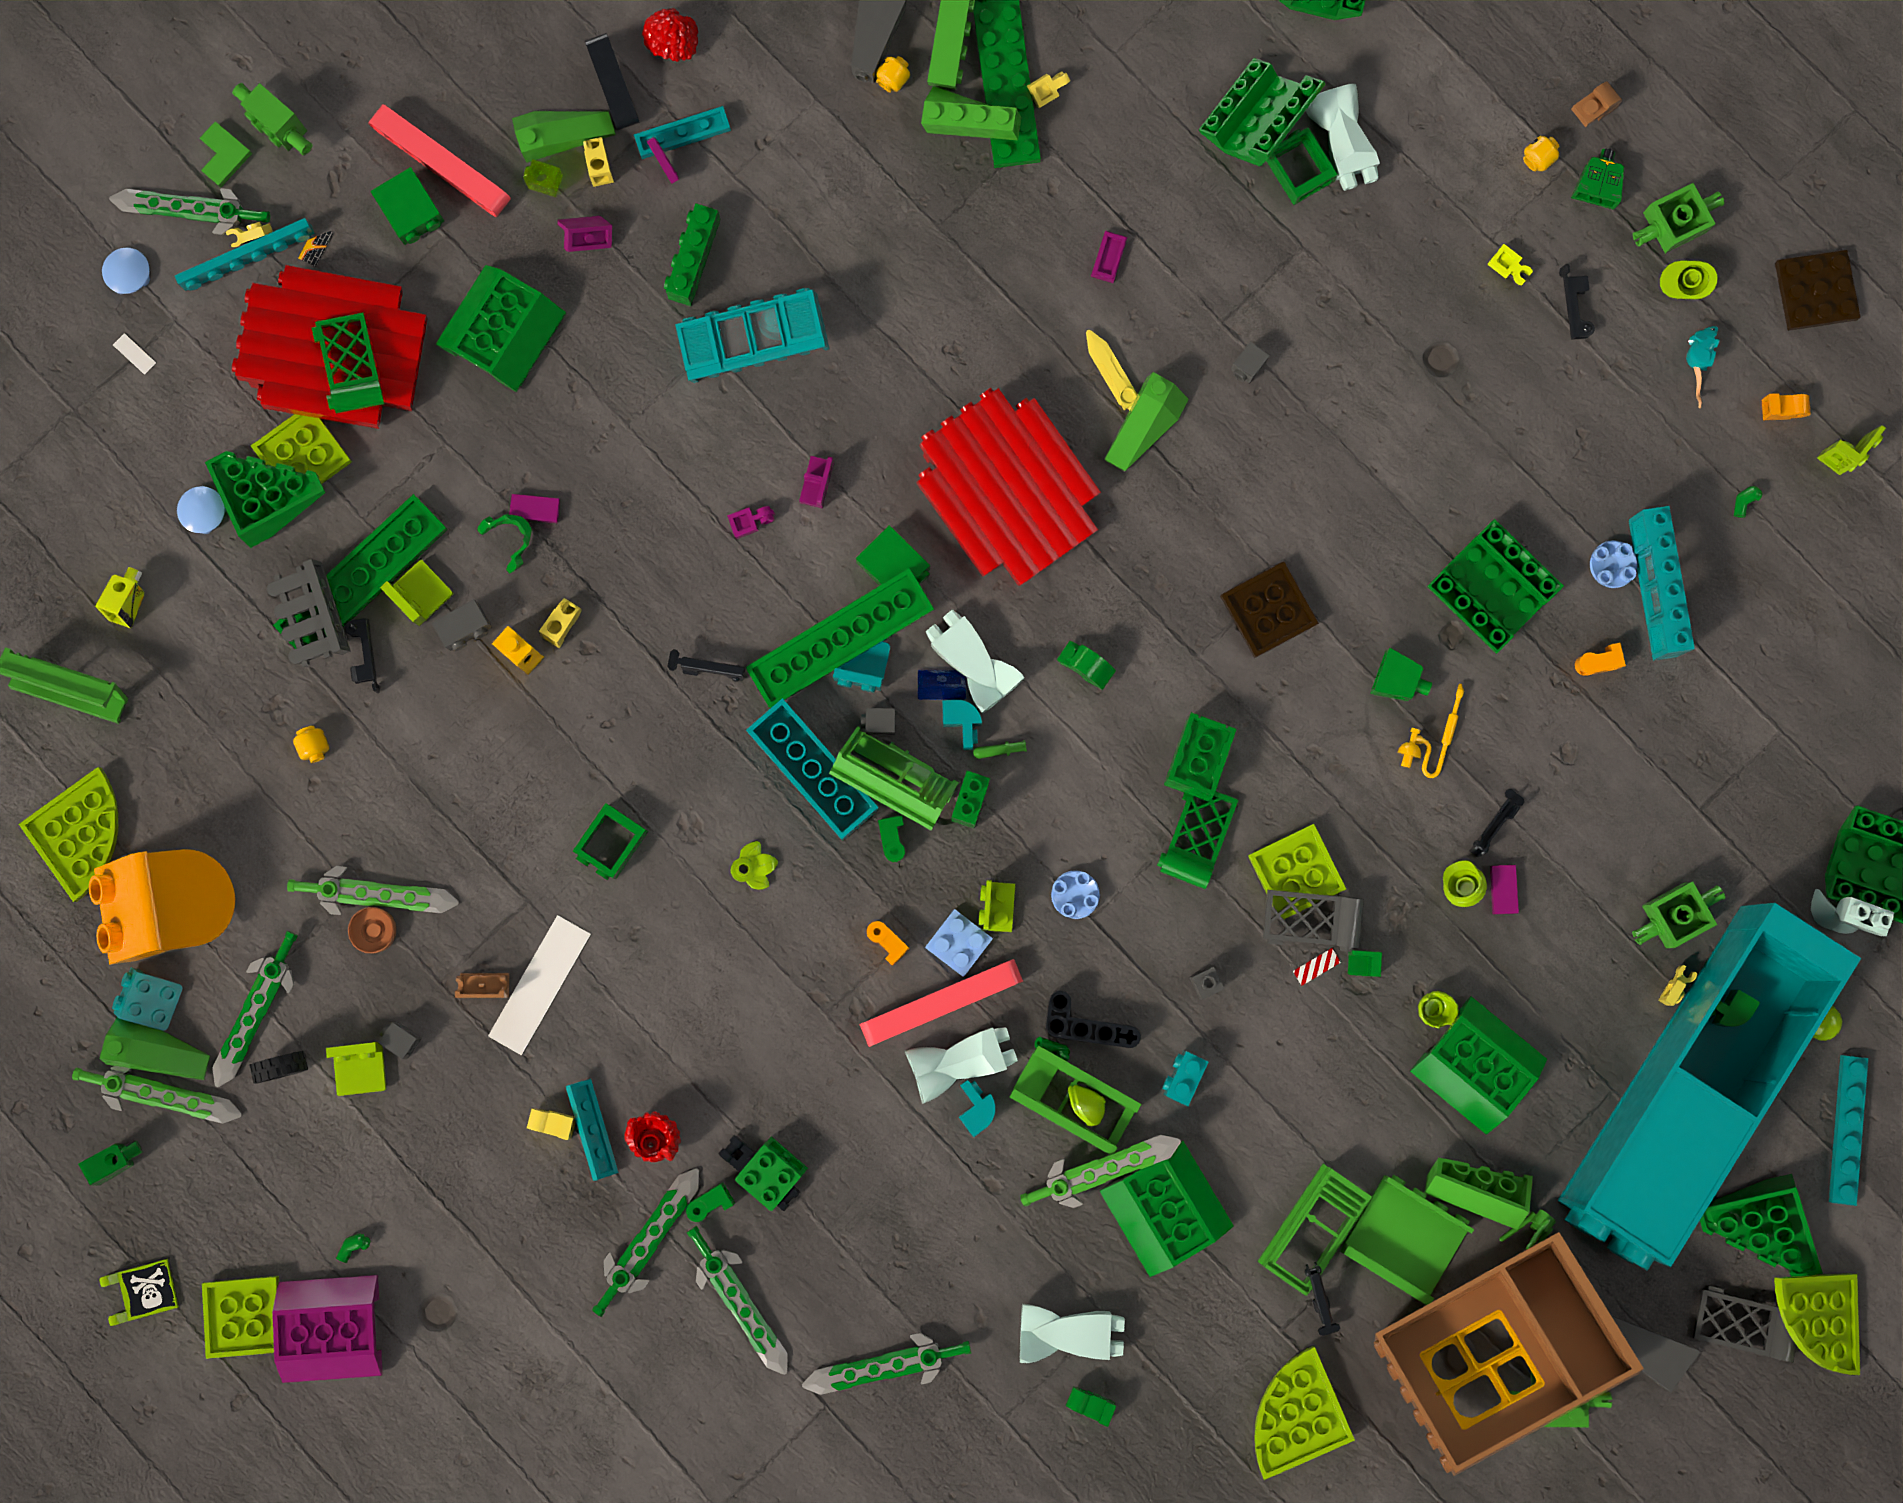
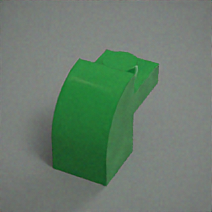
(1087, 664)
(1735, 1010)

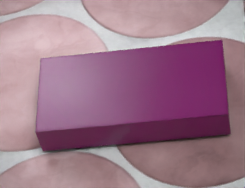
(663, 160)
(1109, 256)
(535, 508)
(1504, 889)

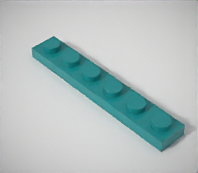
(239, 257)
(1848, 1130)

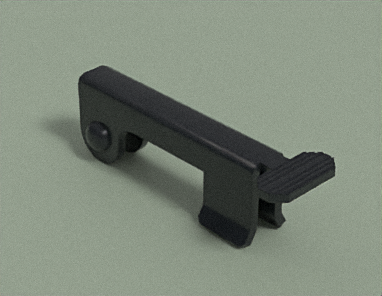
(1576, 285)
(692, 666)
(365, 672)
(1507, 811)
(1321, 1301)

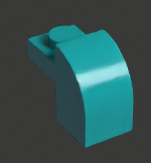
(962, 713)
(981, 1113)

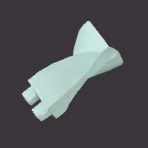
(1348, 146)
(964, 650)
(1850, 915)
(970, 1058)
(1077, 1334)

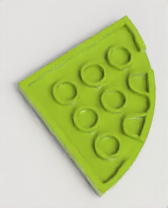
(76, 831)
(1822, 1318)
(1298, 1416)

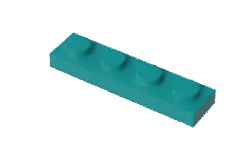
(684, 131)
(592, 1129)

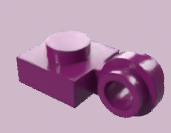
(744, 521)

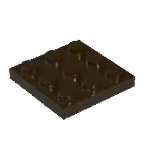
(1817, 290)
(1269, 609)

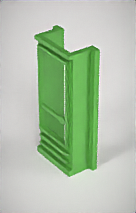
(63, 686)
(919, 806)
(1036, 1079)
(1337, 1192)

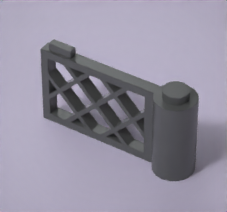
(1345, 917)
(1777, 1342)

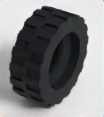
(278, 1067)

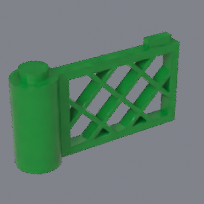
(351, 393)
(1190, 866)

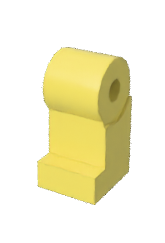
(597, 162)
(560, 622)
(552, 1123)

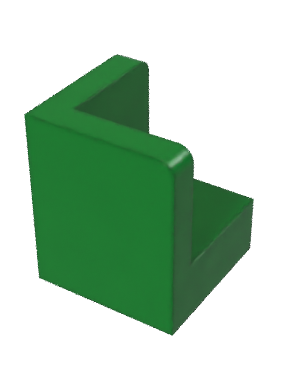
(1364, 963)

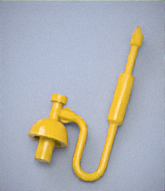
(1411, 750)

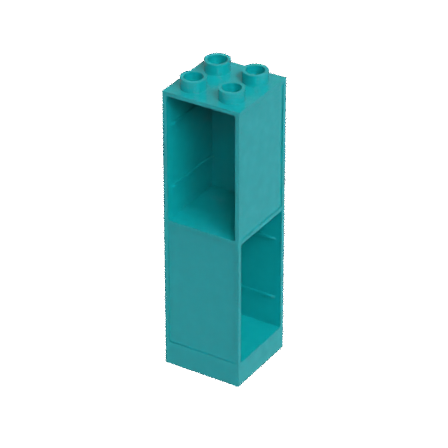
(1706, 1086)

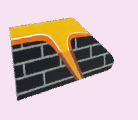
(314, 248)

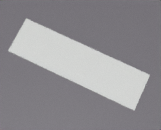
(539, 985)

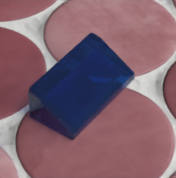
(941, 685)

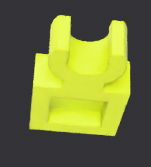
(1507, 262)

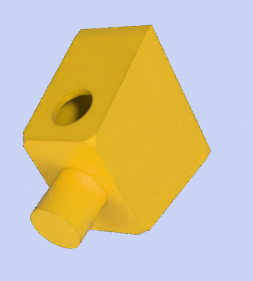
(517, 650)

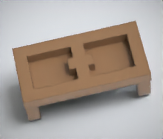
(482, 985)

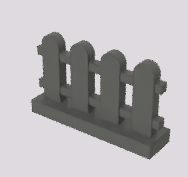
(327, 618)

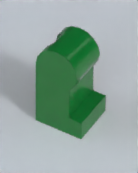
(892, 848)
(701, 1206)
(1091, 1405)

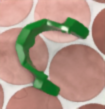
(524, 527)

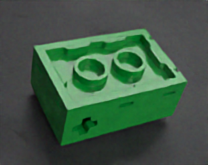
(1200, 757)

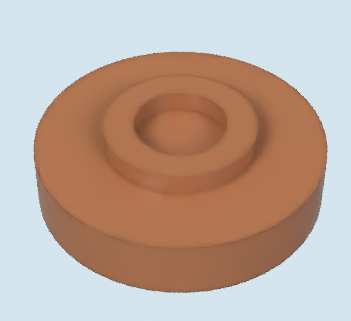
(372, 930)

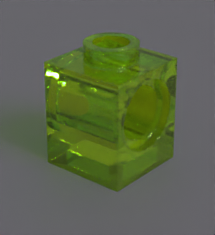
(550, 184)

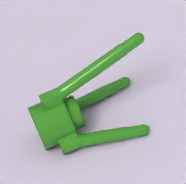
(1541, 1224)

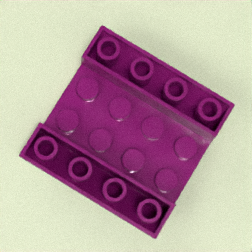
(326, 1329)

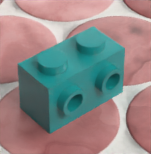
(1185, 1077)

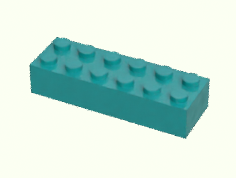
(808, 766)

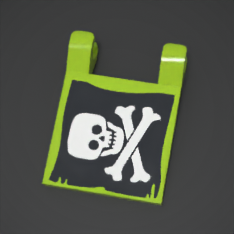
(144, 1291)

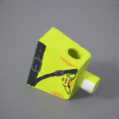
(122, 598)

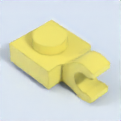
(1045, 88)
(254, 231)
(1674, 990)

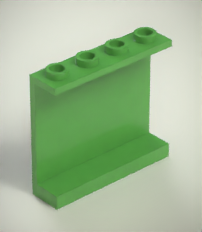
(1406, 1238)

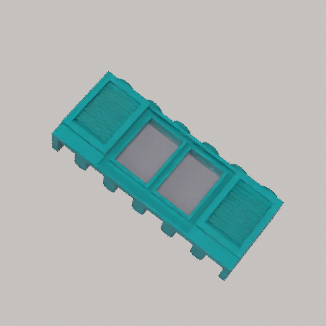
(752, 334)
(1661, 583)

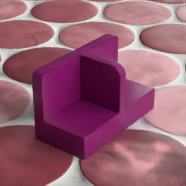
(586, 233)
(816, 481)

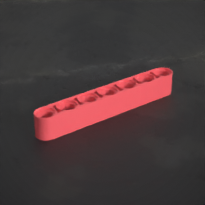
(439, 160)
(941, 1002)

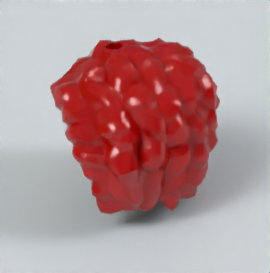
(670, 35)
(655, 1131)

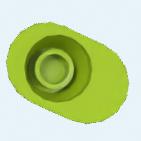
(1688, 279)

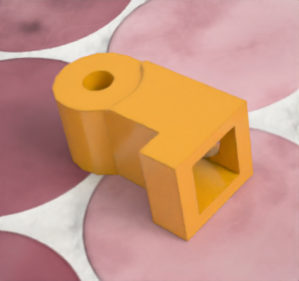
(1785, 406)
(1597, 663)
(881, 934)

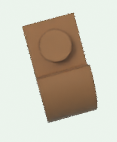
(1597, 104)

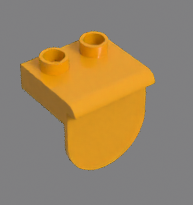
(160, 903)

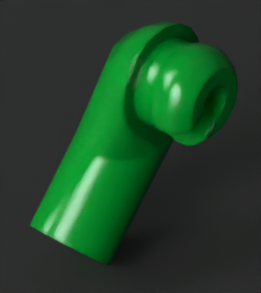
(1744, 498)
(1056, 1048)
(350, 1244)

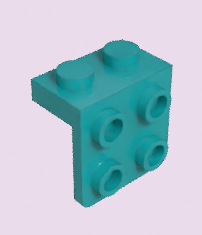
(865, 670)
(147, 999)

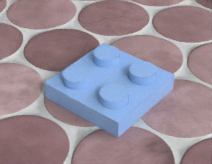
(958, 943)

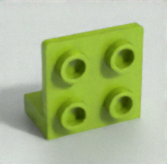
(1844, 457)
(418, 592)
(998, 906)
(358, 1068)

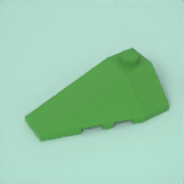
(557, 131)
(1150, 416)
(152, 1050)

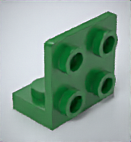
(771, 1173)

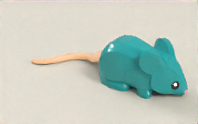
(1702, 353)

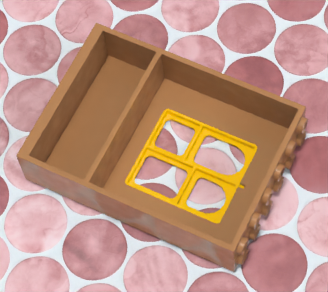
(1554, 1326)

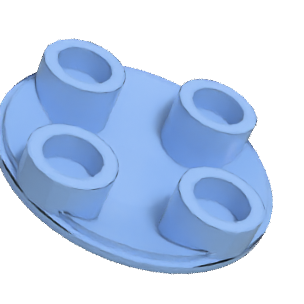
(126, 270)
(201, 509)
(1613, 564)
(1075, 894)

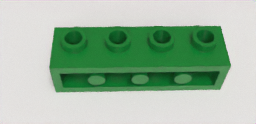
(693, 254)

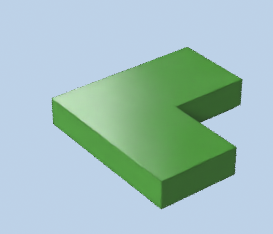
(228, 157)

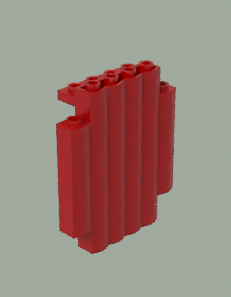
(284, 358)
(1007, 486)

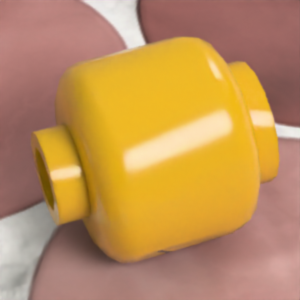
(892, 74)
(1541, 153)
(311, 744)

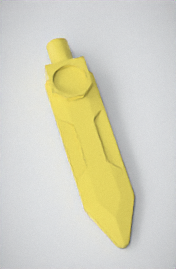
(1111, 370)

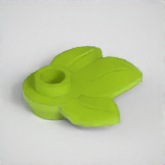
(757, 866)

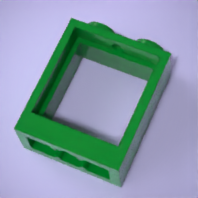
(1315, 184)
(968, 809)
(623, 820)

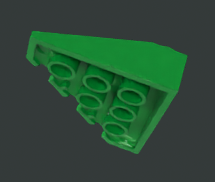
(260, 495)
(1768, 1222)

